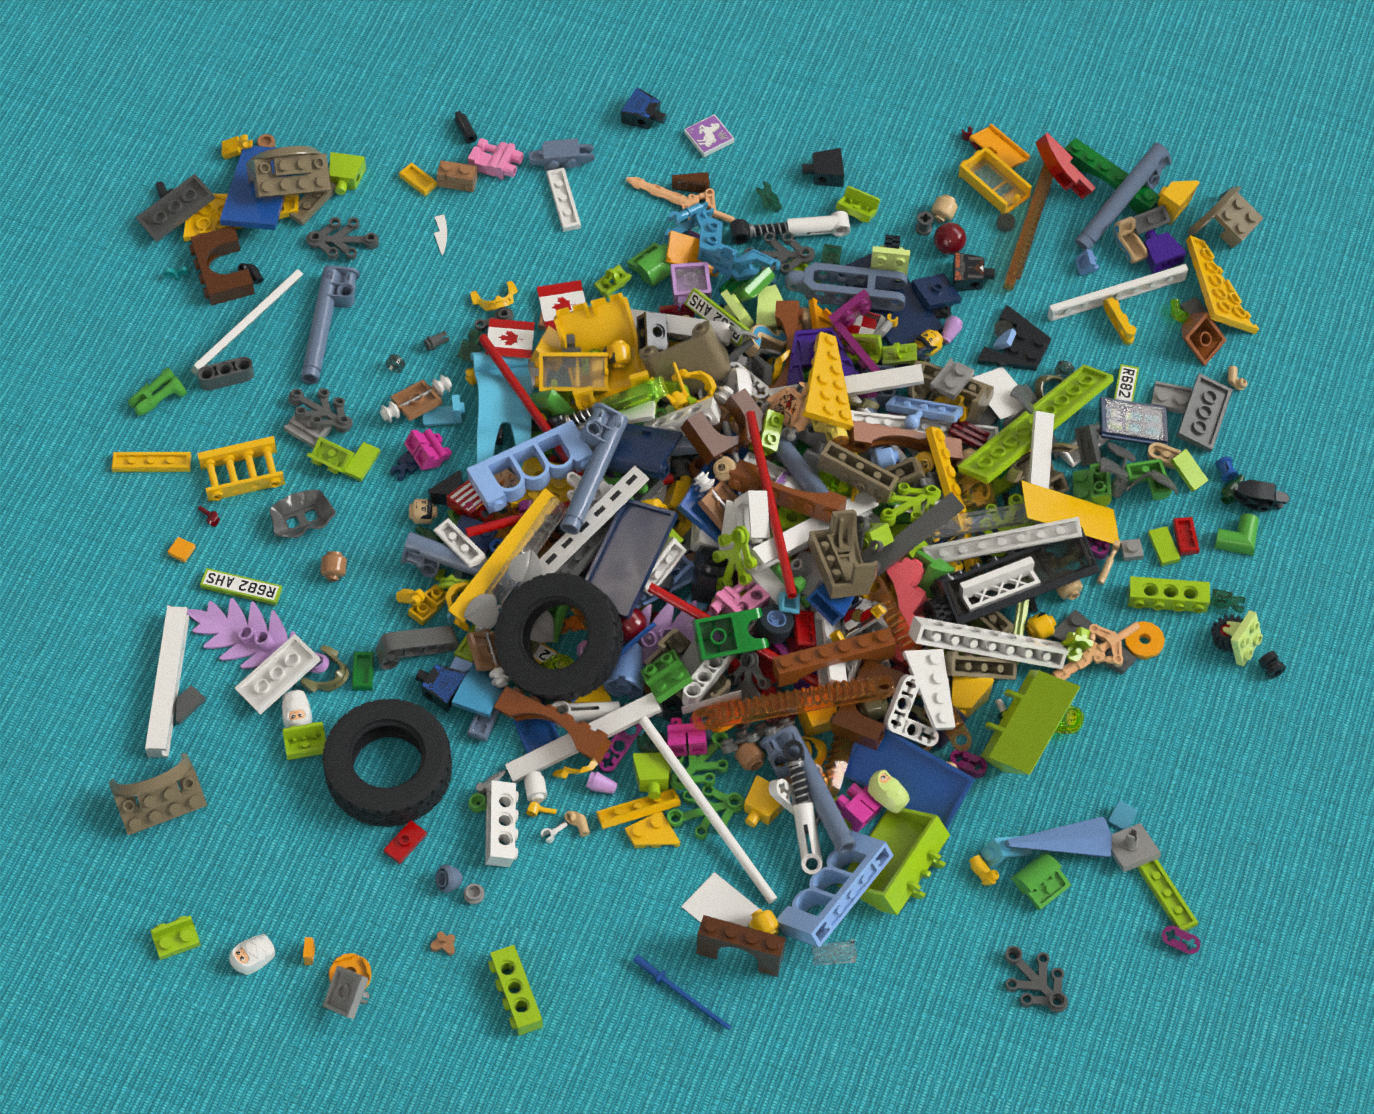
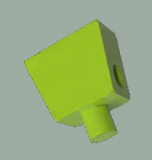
(346, 171)
(651, 773)

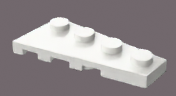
(934, 687)

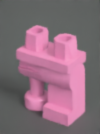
(499, 162)
(730, 601)

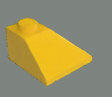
(1177, 197)
(970, 693)

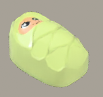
(888, 791)

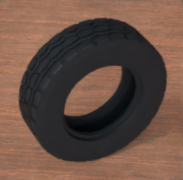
(519, 616)
(392, 804)

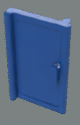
(538, 732)

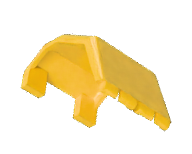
(595, 329)

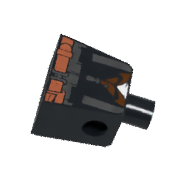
(970, 272)

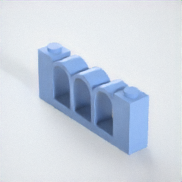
(496, 497)
(814, 930)

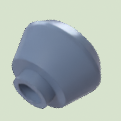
(448, 878)

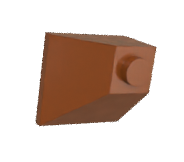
(1202, 336)

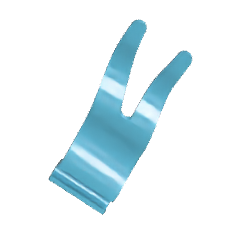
(500, 403)

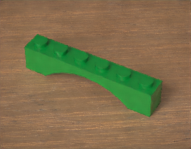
(1091, 162)

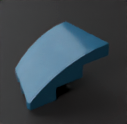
(477, 693)

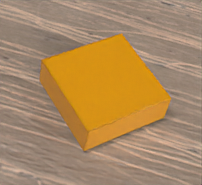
(181, 549)
(309, 950)

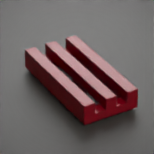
(969, 431)

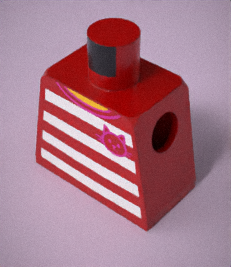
(467, 502)

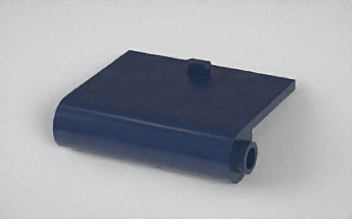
(645, 449)

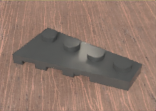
(1077, 620)

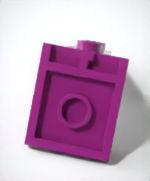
(846, 316)

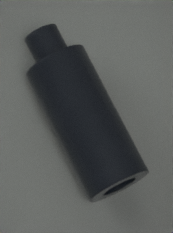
(465, 127)

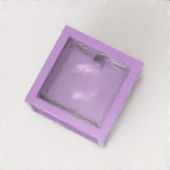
(689, 276)

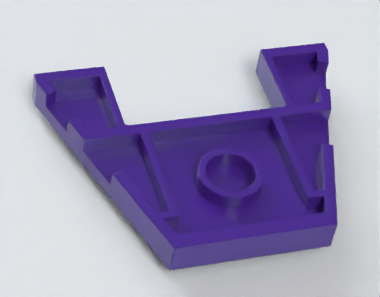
(803, 352)

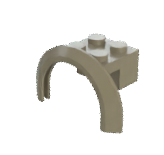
(1233, 215)
(1020, 469)

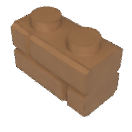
(457, 176)

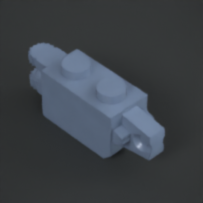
(562, 154)

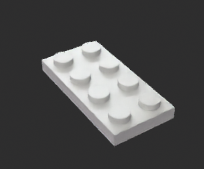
(277, 674)

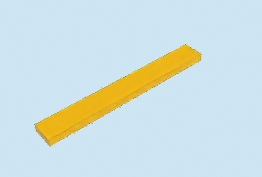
(499, 557)

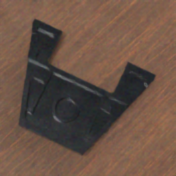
(1026, 349)

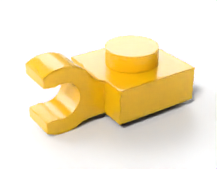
(233, 146)

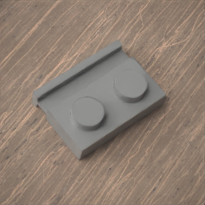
(952, 379)
(1170, 396)
(305, 432)

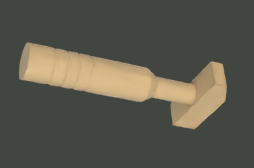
(1108, 563)

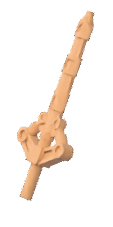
(680, 199)
(1097, 652)

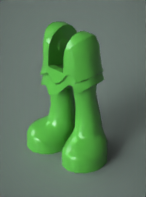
(145, 400)

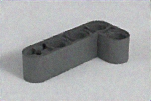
(414, 643)

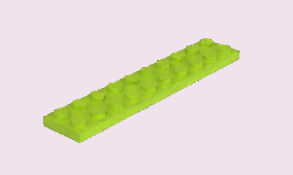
(1016, 437)

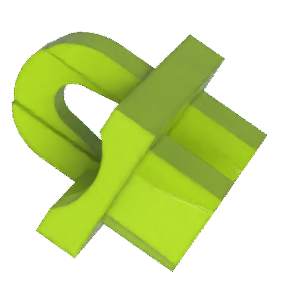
(619, 278)

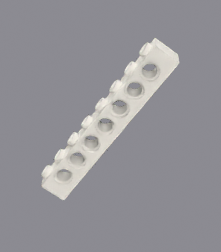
(987, 642)

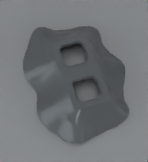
(296, 506)

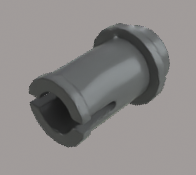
(434, 341)

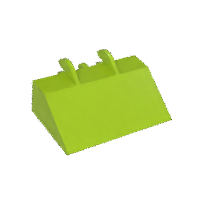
(1028, 722)
(915, 843)

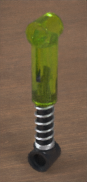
(621, 401)

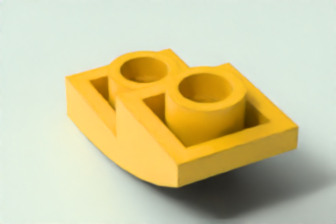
(433, 602)

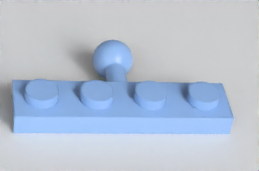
(922, 408)

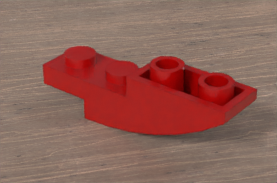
(1059, 165)

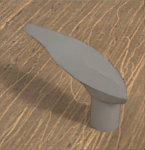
(482, 787)

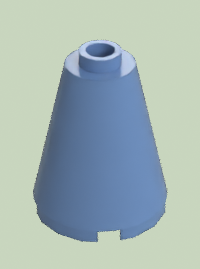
(626, 677)

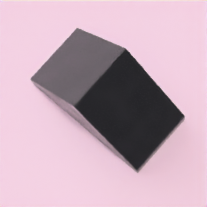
(441, 490)
(703, 586)

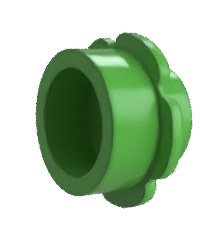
(475, 799)

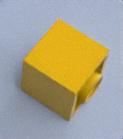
(816, 721)

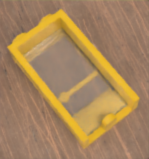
(995, 180)
(572, 371)

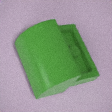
(651, 264)
(1092, 485)
(933, 570)
(666, 676)
(1041, 880)

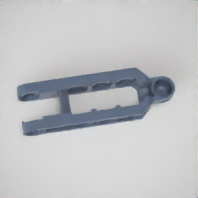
(873, 279)

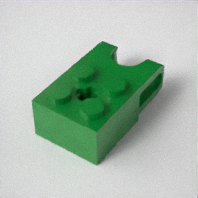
(733, 631)

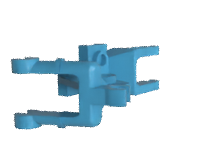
(711, 250)

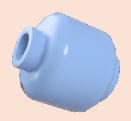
(884, 456)

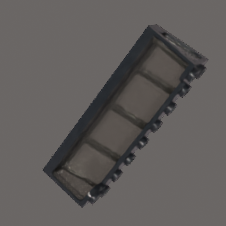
(1054, 565)

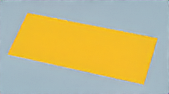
(1050, 506)

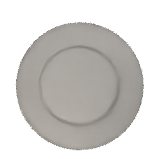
(474, 893)

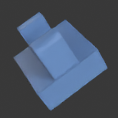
(1086, 262)

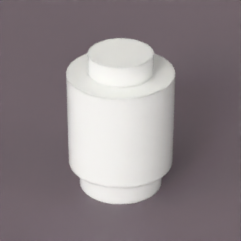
(535, 787)

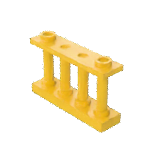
(235, 453)

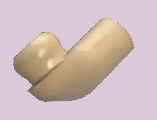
(1234, 381)
(579, 821)

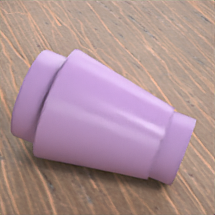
(951, 328)
(601, 783)

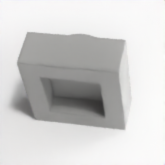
(1131, 550)

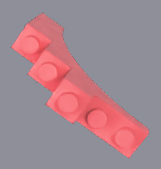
(906, 577)

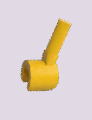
(535, 807)

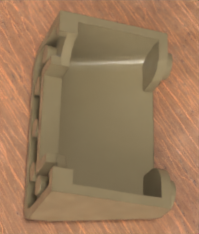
(698, 353)

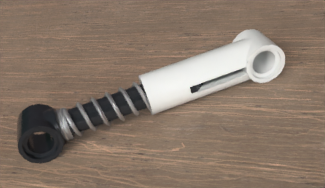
(835, 224)
(592, 711)
(803, 810)

